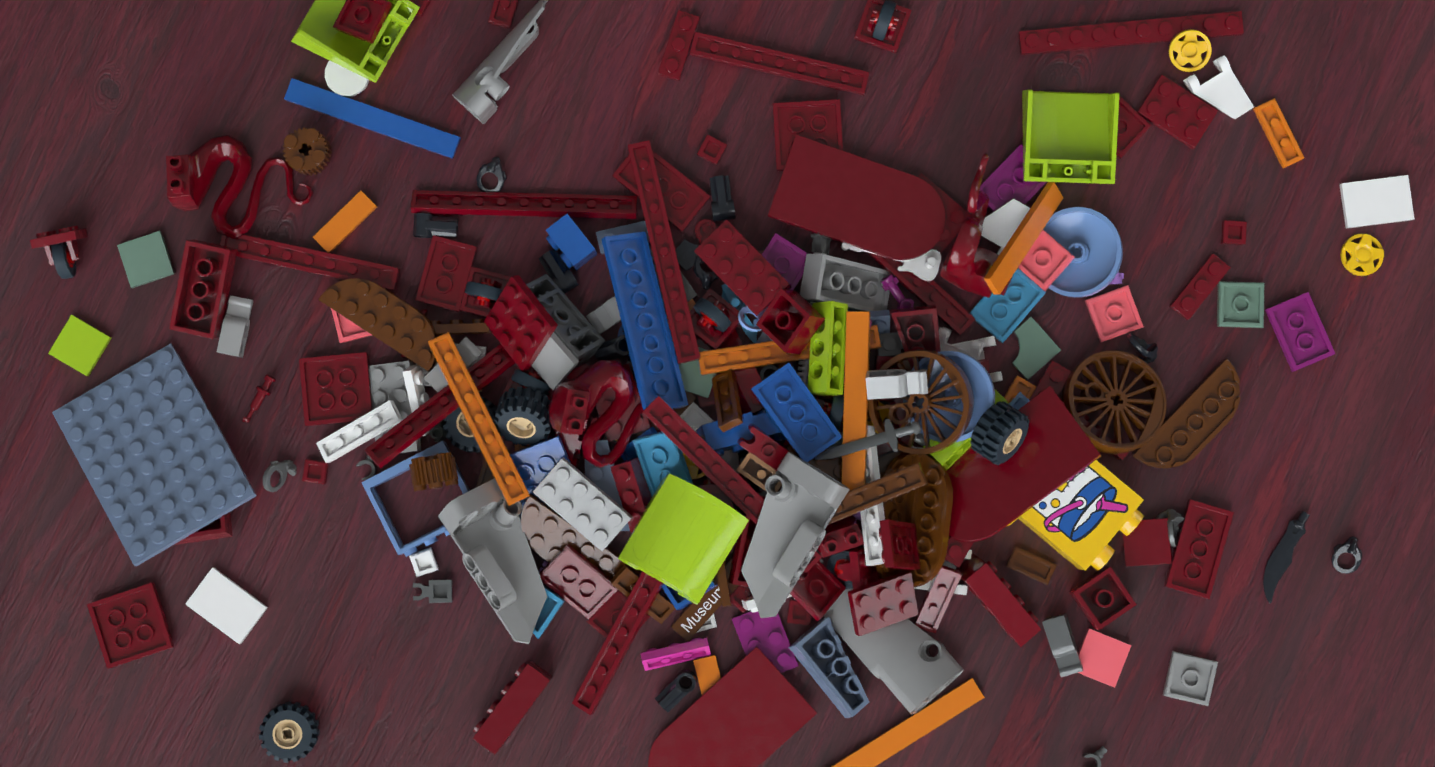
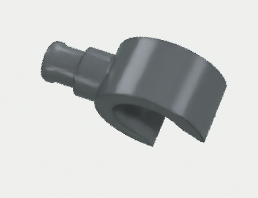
(368, 460)
(1097, 755)

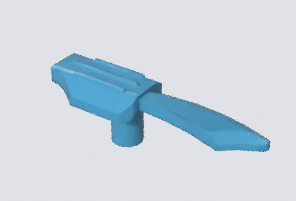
(731, 298)

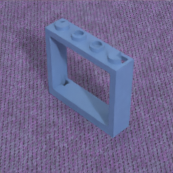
(392, 472)

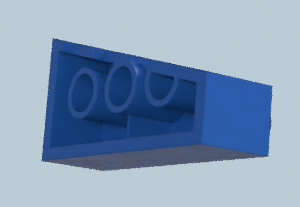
(728, 440)

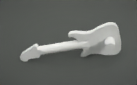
(924, 267)

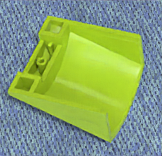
(354, 54)
(1070, 136)
(683, 537)

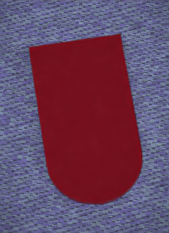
(858, 202)
(995, 495)
(735, 720)

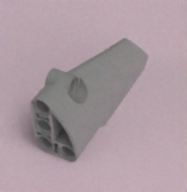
(789, 530)

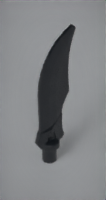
(1282, 555)

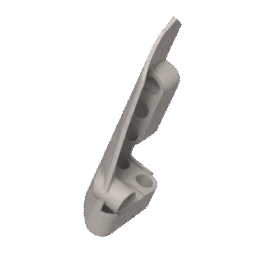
(486, 76)
(497, 556)
(898, 656)

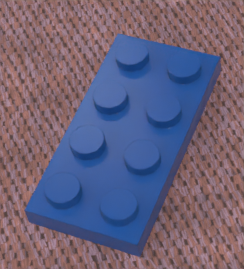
(796, 413)

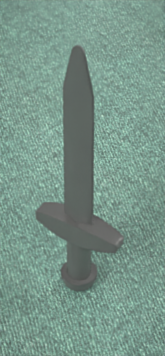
(890, 435)

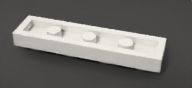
(359, 431)

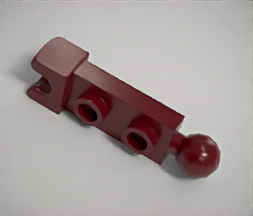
(764, 447)

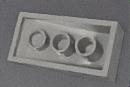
(844, 282)

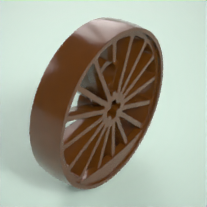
(962, 385)
(1124, 406)

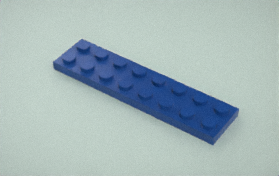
(644, 319)

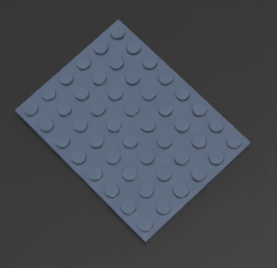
(154, 454)

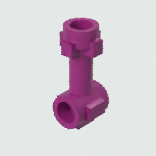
(889, 283)

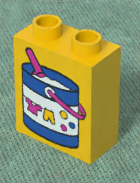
(1085, 516)

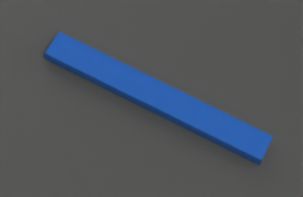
(372, 118)

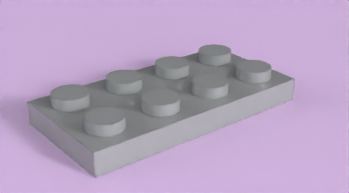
(389, 384)
(582, 504)

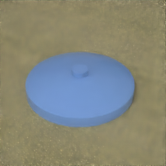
(1095, 247)
(982, 391)

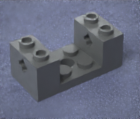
(574, 329)

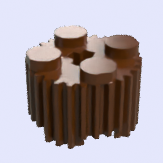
(295, 145)
(433, 471)

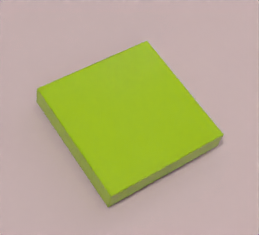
(80, 345)

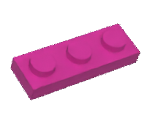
(675, 653)

